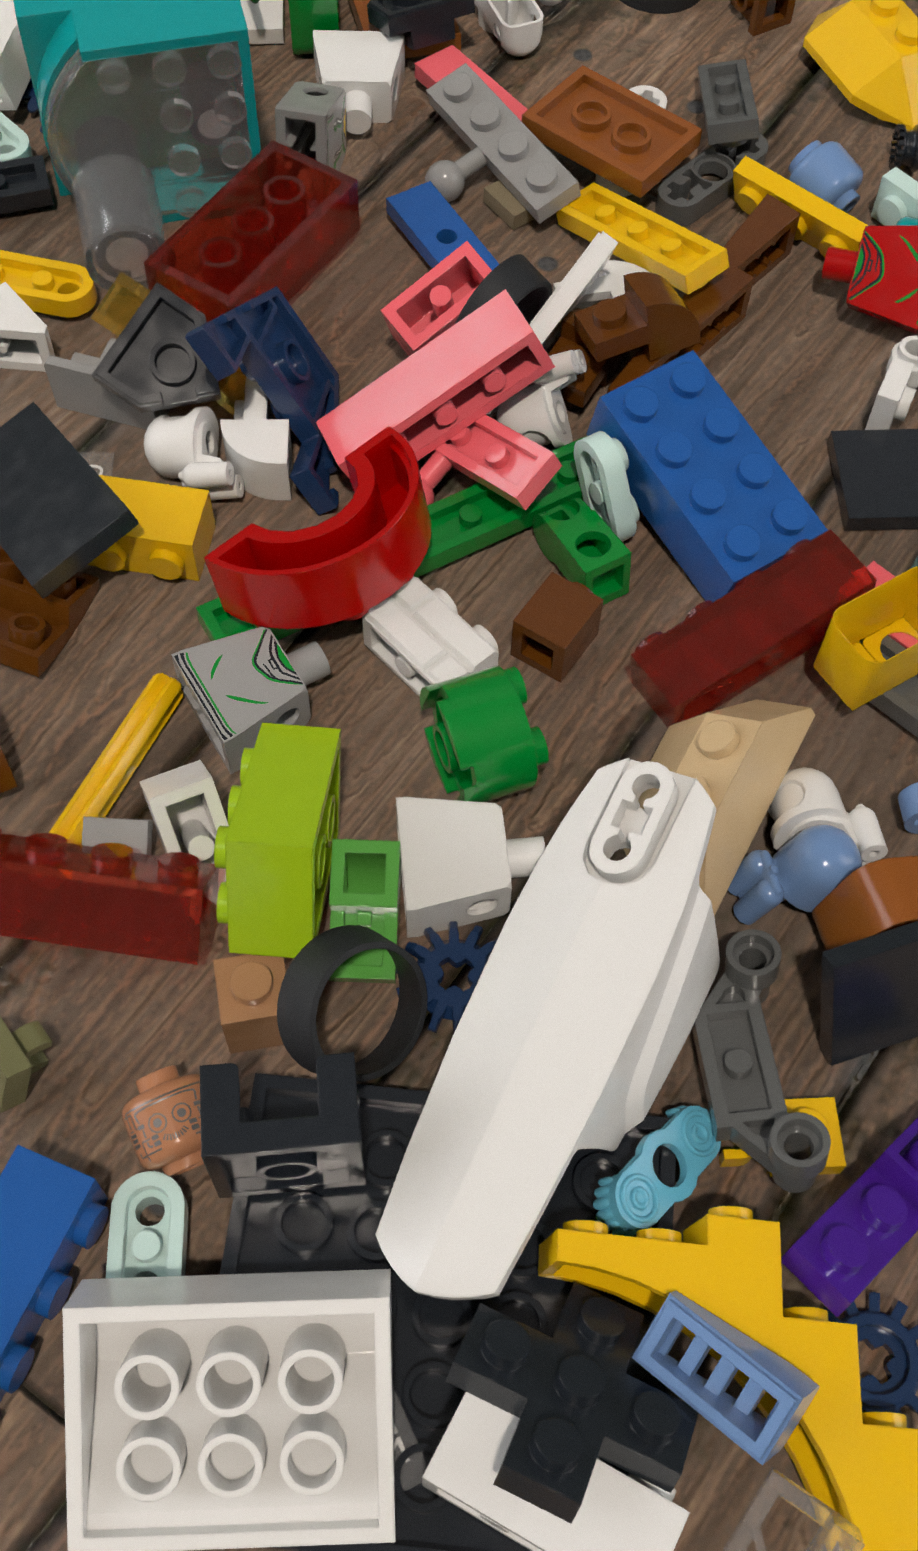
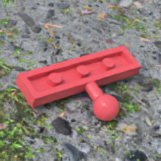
(494, 458)

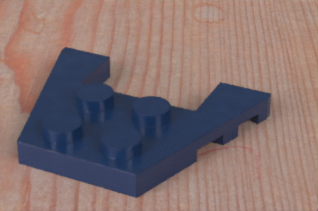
(292, 371)

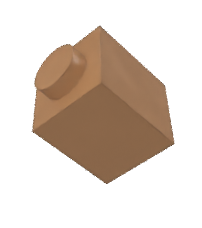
(249, 999)

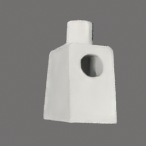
(367, 68)
(458, 862)

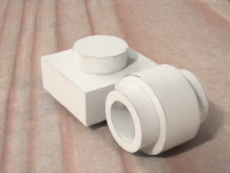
(897, 387)

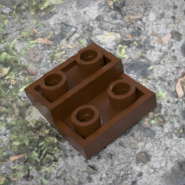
(35, 627)

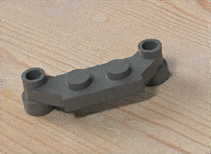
(742, 1071)

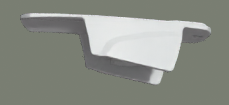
(561, 1030)

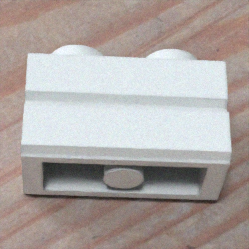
(425, 637)

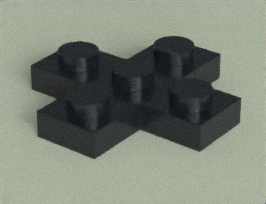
(572, 1401)

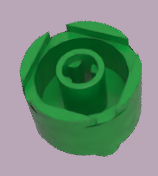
(483, 734)

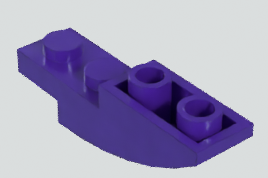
(861, 1228)

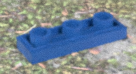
(433, 224)

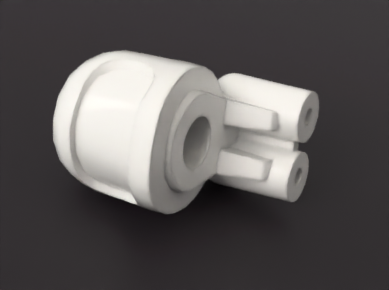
(540, 408)
(189, 450)
(812, 799)

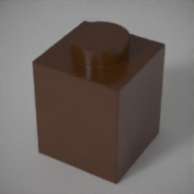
(556, 626)

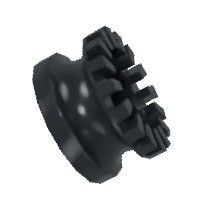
(905, 148)

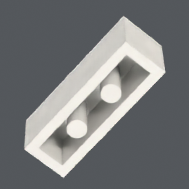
(614, 1514)

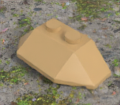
(740, 763)

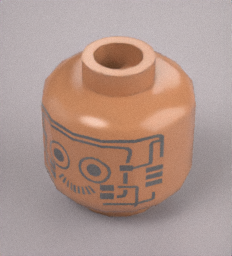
(166, 1121)

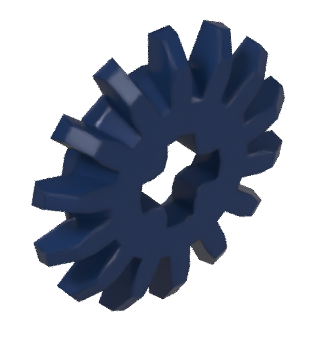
(452, 1002)
(902, 1370)

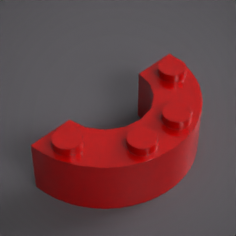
(340, 564)

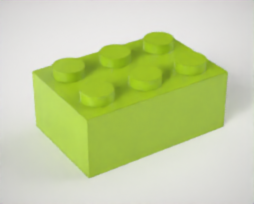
(279, 840)

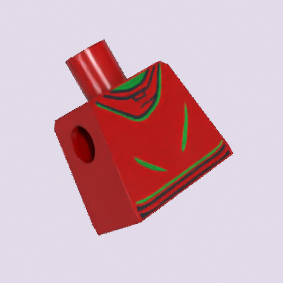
(880, 274)

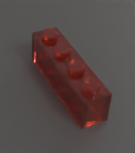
(749, 630)
(107, 897)

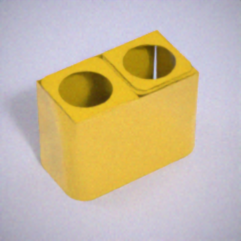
(858, 670)

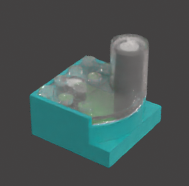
(139, 114)

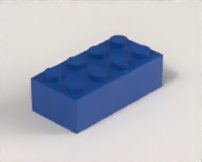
(704, 475)

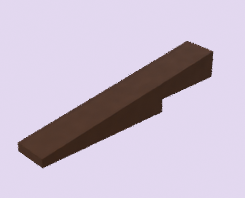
(724, 300)

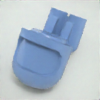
(799, 872)

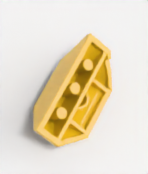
(870, 56)

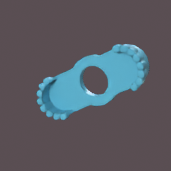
(635, 1195)

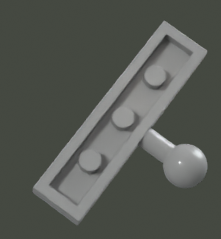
(498, 142)

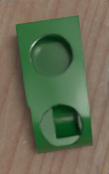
(584, 548)

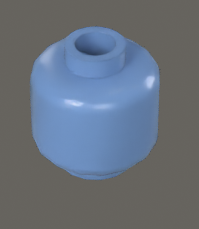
(828, 173)

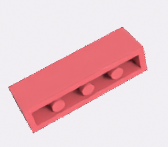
(443, 383)

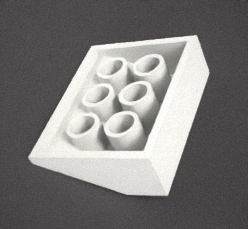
(229, 1411)

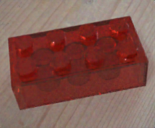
(259, 232)

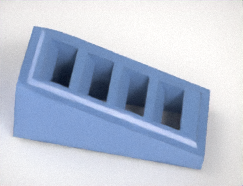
(766, 1373)

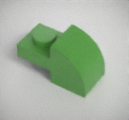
(366, 894)

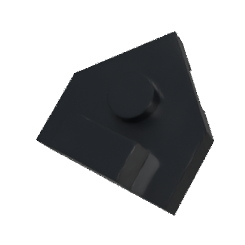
(421, 20)
(153, 362)

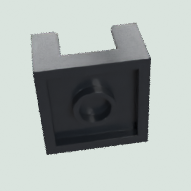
(284, 1153)

